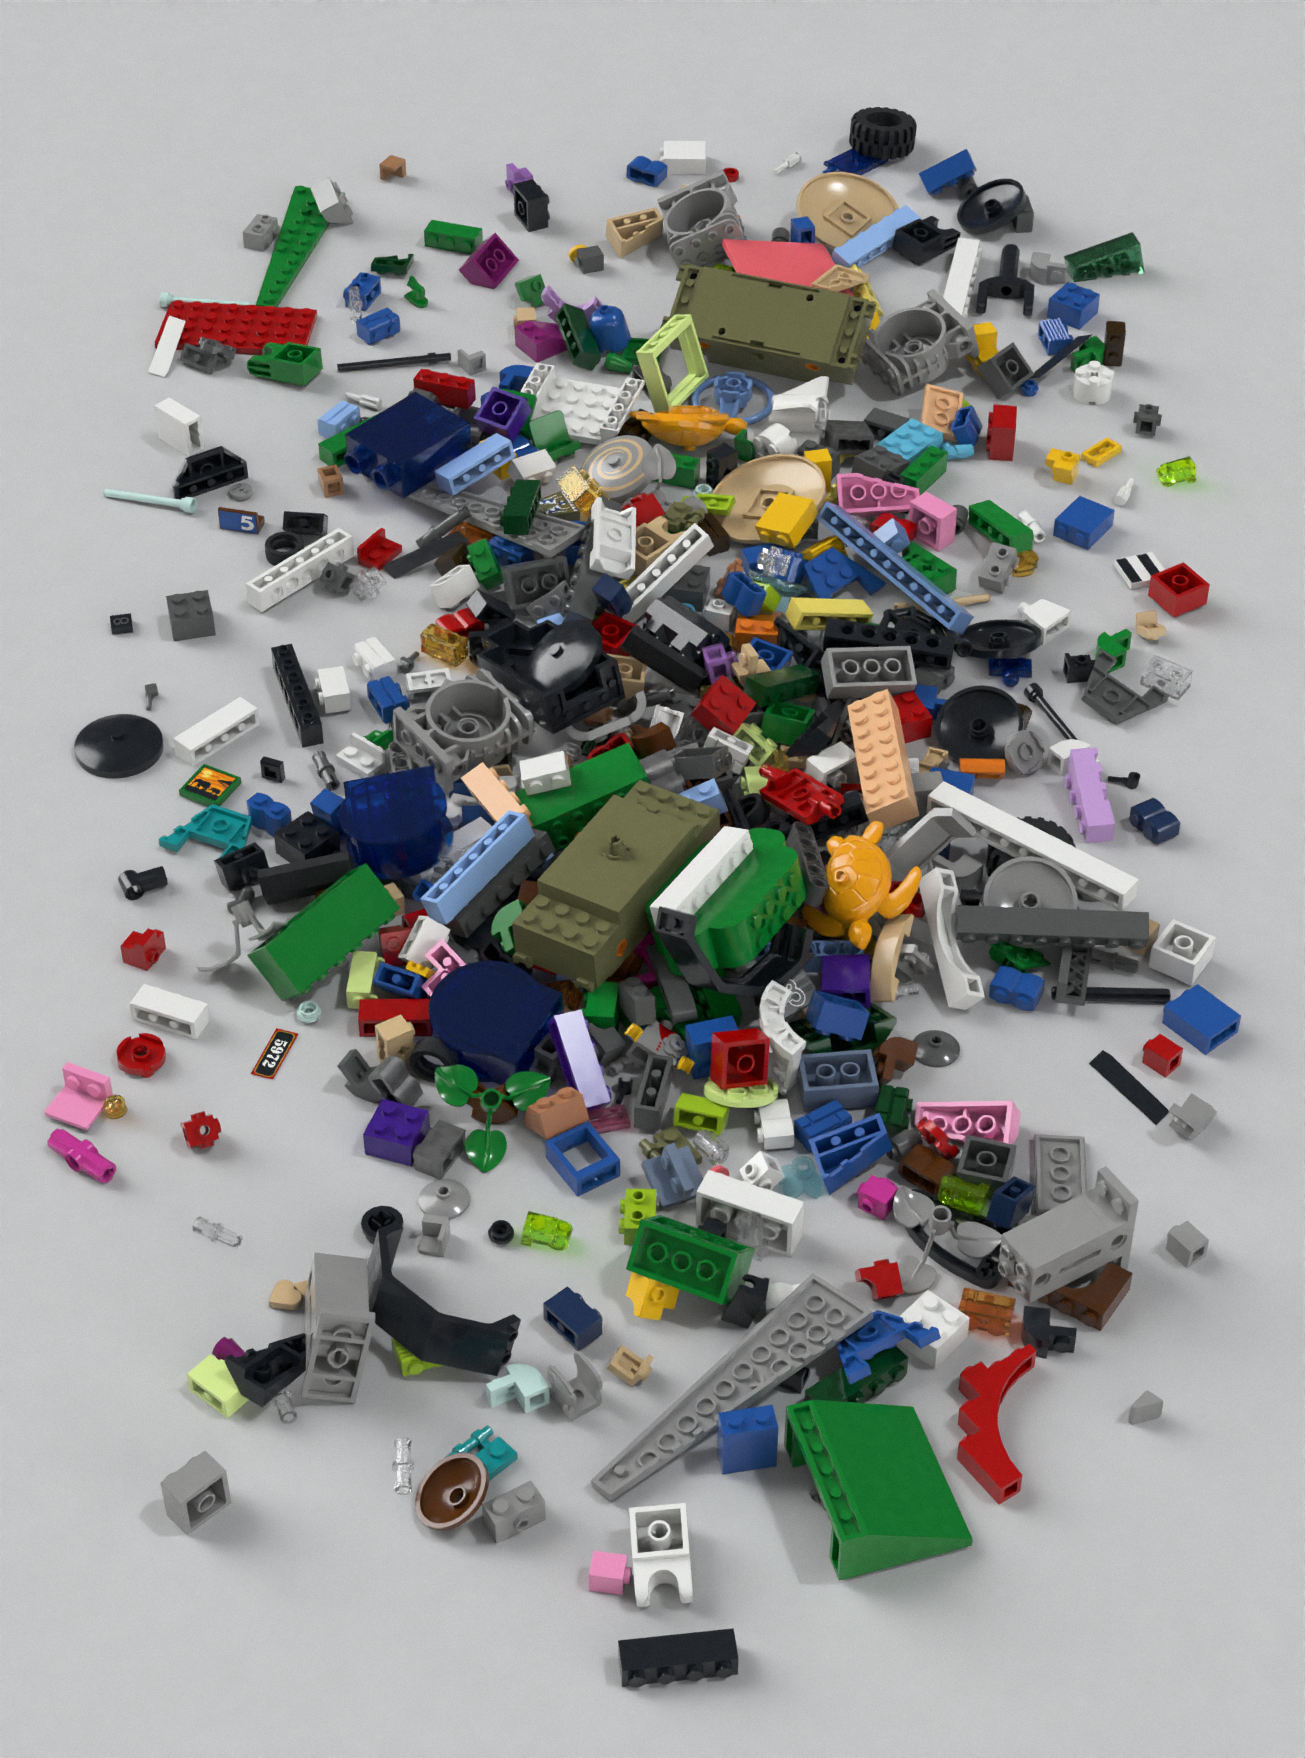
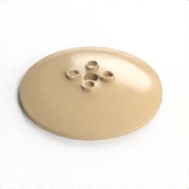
(843, 195)
(758, 484)

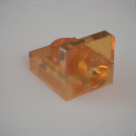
(570, 994)

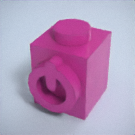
(877, 1196)

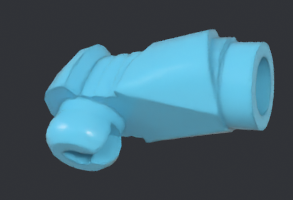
(958, 451)

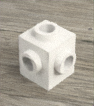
(762, 1171)

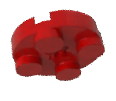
(141, 1065)
(933, 1134)

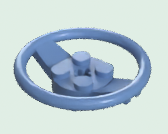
(733, 392)

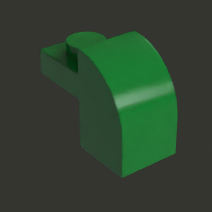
(1089, 351)
(1116, 646)
(502, 925)

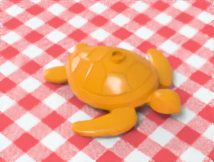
(689, 425)
(859, 887)

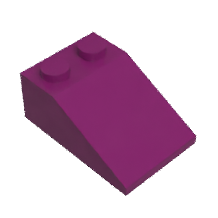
(539, 340)

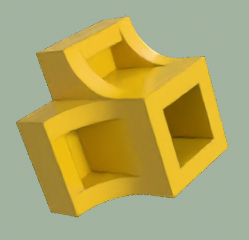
(1063, 465)
(650, 1296)

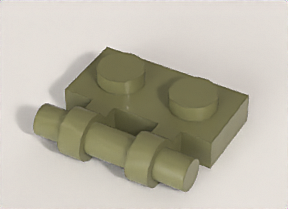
(682, 516)
(664, 1138)

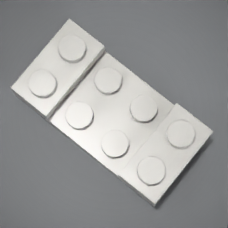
(613, 540)

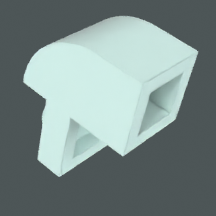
(522, 1383)

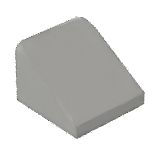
(1145, 1408)

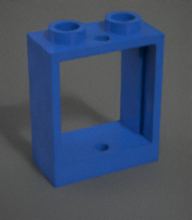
(590, 1176)

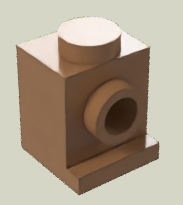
(330, 481)

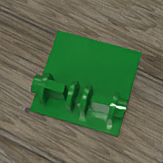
(1017, 957)

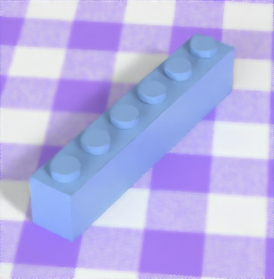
(874, 240)
(477, 867)

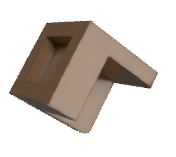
(392, 165)

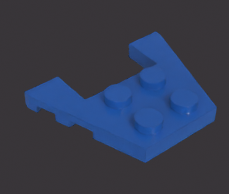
(835, 571)
(876, 1335)

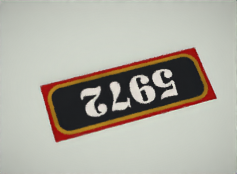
(274, 1053)

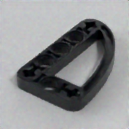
(951, 1262)

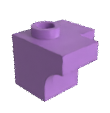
(516, 175)
(717, 661)

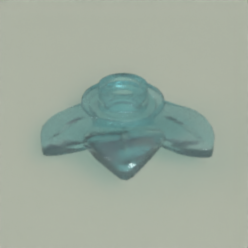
(798, 1181)

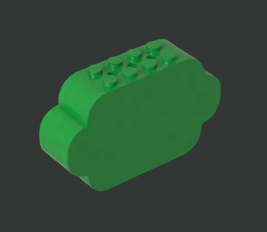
(746, 906)

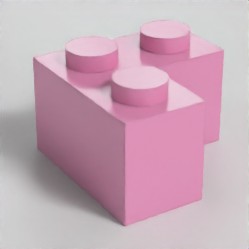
(445, 961)

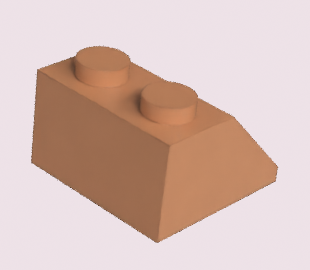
(556, 1113)

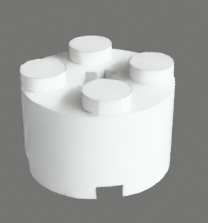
(1093, 383)
(774, 441)

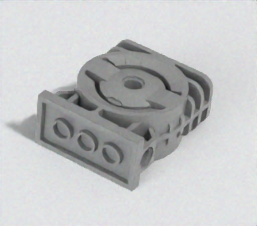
(700, 219)
(922, 341)
(468, 715)

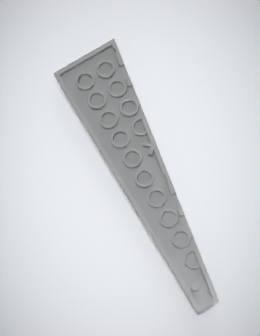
(547, 535)
(776, 1348)

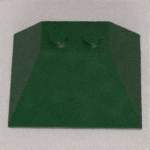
(877, 1030)

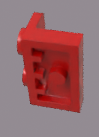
(377, 550)

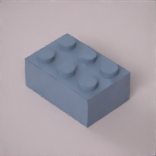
(838, 1076)

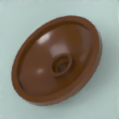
(452, 1491)

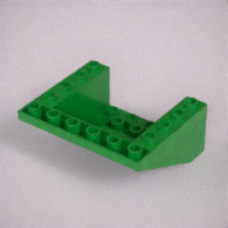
(875, 1483)

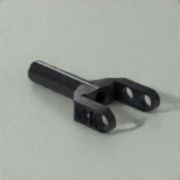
(1007, 284)

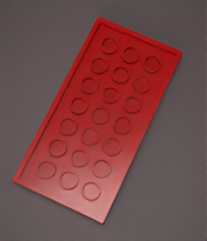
(240, 325)

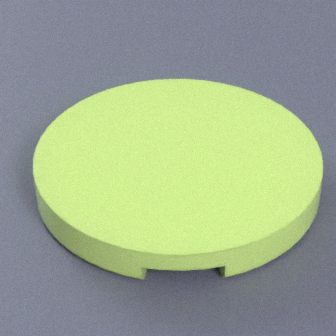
(744, 1096)

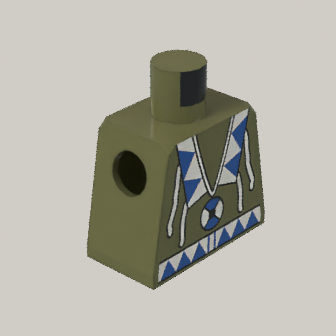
(559, 506)

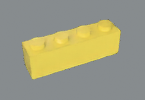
(814, 612)

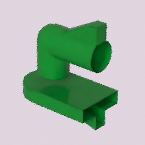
(417, 295)
(380, 738)

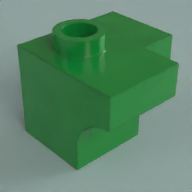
(531, 289)

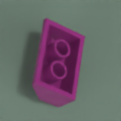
(489, 263)

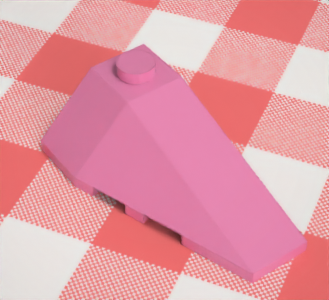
(872, 496)
(980, 1119)

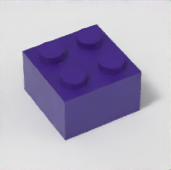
(502, 413)
(395, 1132)

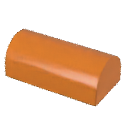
(983, 767)

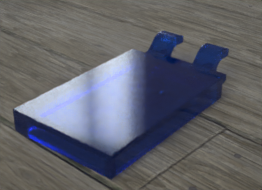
(853, 163)

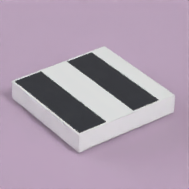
(1138, 569)

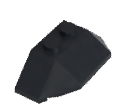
(208, 472)

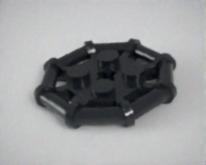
(916, 621)

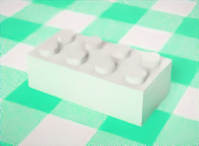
(732, 1199)

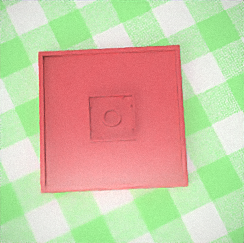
(780, 260)

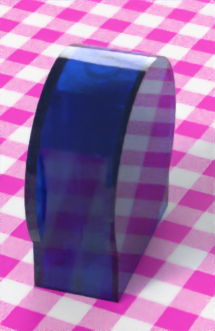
(396, 822)
(492, 1017)

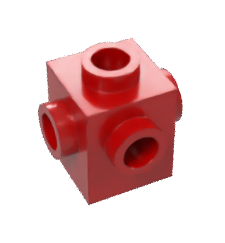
(192, 1127)

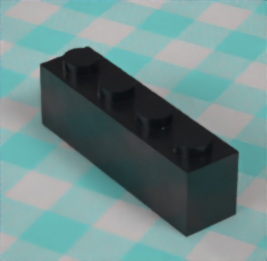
(678, 1657)

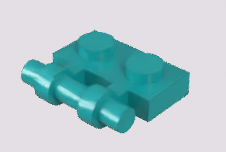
(495, 1454)

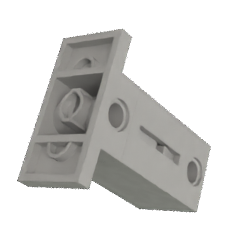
(1070, 1239)
(336, 1327)

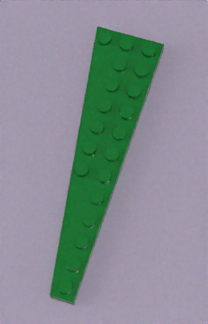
(296, 241)

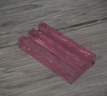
(605, 1122)

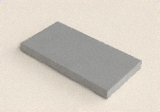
(1058, 1170)

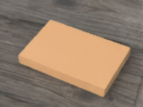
(940, 409)

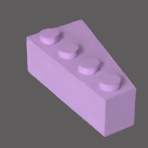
(1089, 795)

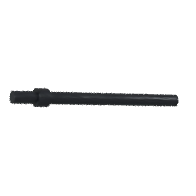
(431, 358)

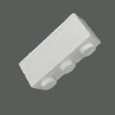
(170, 1011)

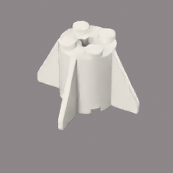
(803, 410)

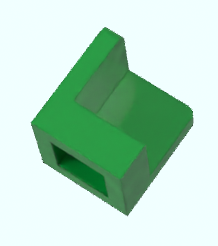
(744, 447)

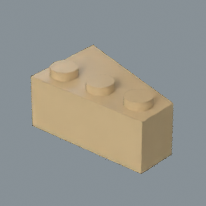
(634, 230)

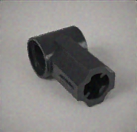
(136, 884)

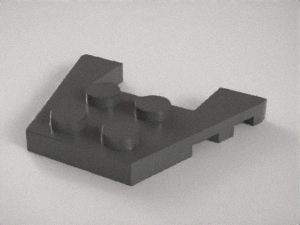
(1115, 699)

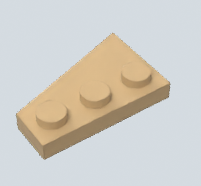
(840, 278)

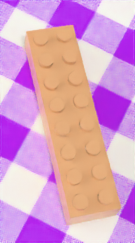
(882, 760)

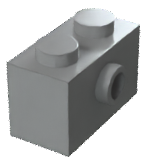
(513, 1512)

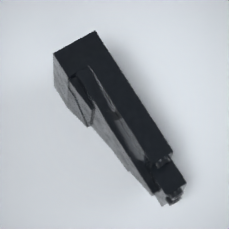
(506, 659)

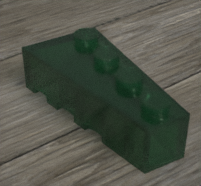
(1106, 259)

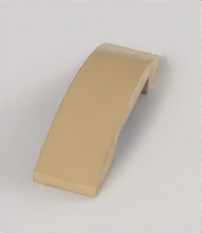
(886, 957)

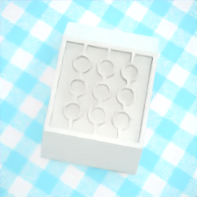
(589, 409)

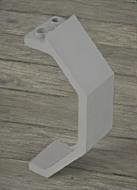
(914, 849)

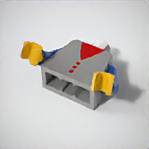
(649, 1040)

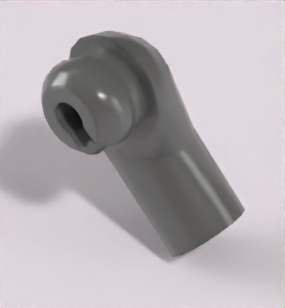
(246, 893)

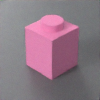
(609, 1573)

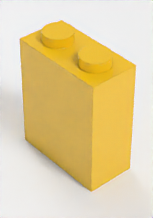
(786, 520)

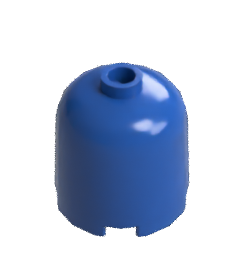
(610, 329)

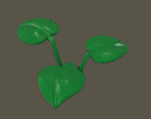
(456, 1086)

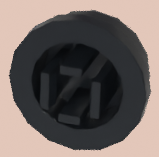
(377, 1218)

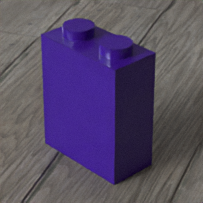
(847, 977)

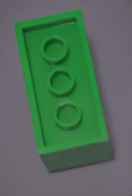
(689, 1258)

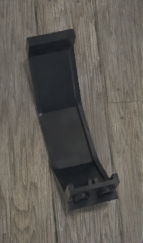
(786, 955)
(425, 1331)

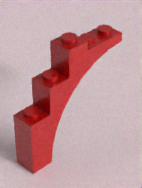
(982, 1448)

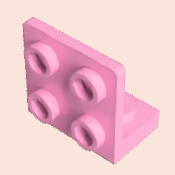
(81, 1097)

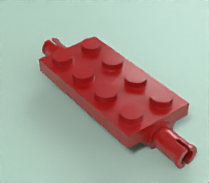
(800, 794)

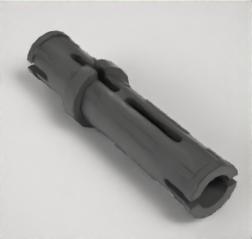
(437, 532)
(653, 698)

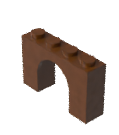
(1094, 1302)

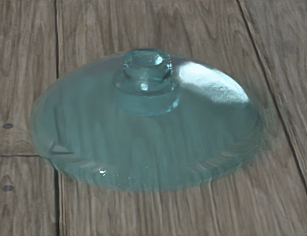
(783, 587)

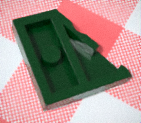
(392, 265)

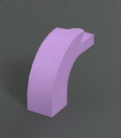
(553, 301)

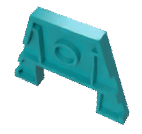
(212, 826)

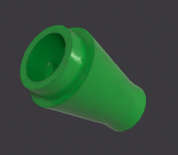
(617, 363)

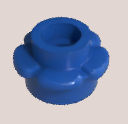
(1029, 388)

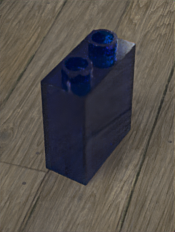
(407, 444)

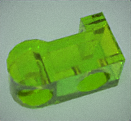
(1177, 471)
(963, 1194)
(546, 1231)

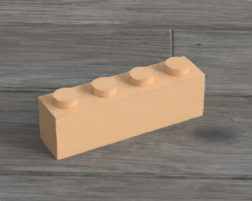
(493, 794)

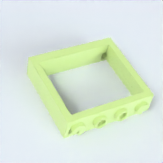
(683, 328)

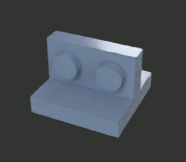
(673, 1175)

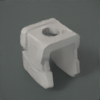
(586, 1383)

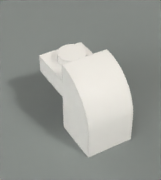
(1059, 754)

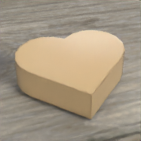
(285, 1296)

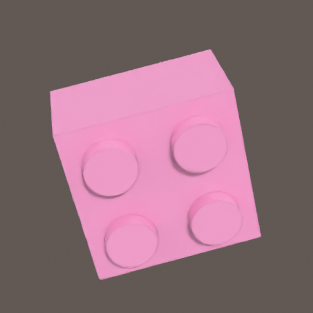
(934, 521)

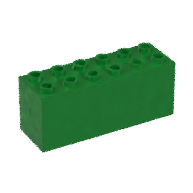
(593, 783)
(324, 933)

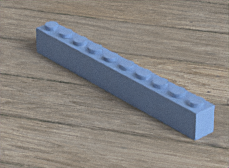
(895, 568)

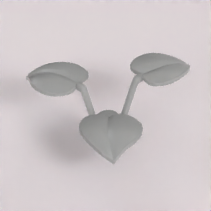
(661, 465)
(245, 916)
(914, 1209)

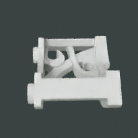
(785, 1044)

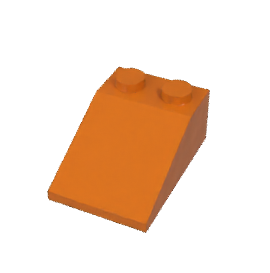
(757, 626)

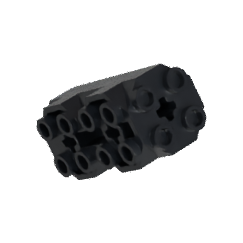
(682, 629)

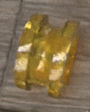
(115, 1106)

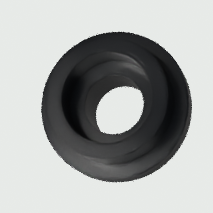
(501, 1232)

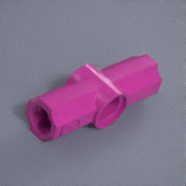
(81, 1155)

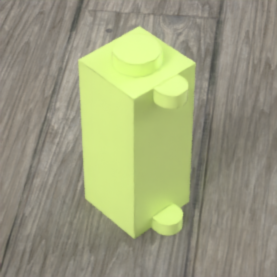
(361, 976)

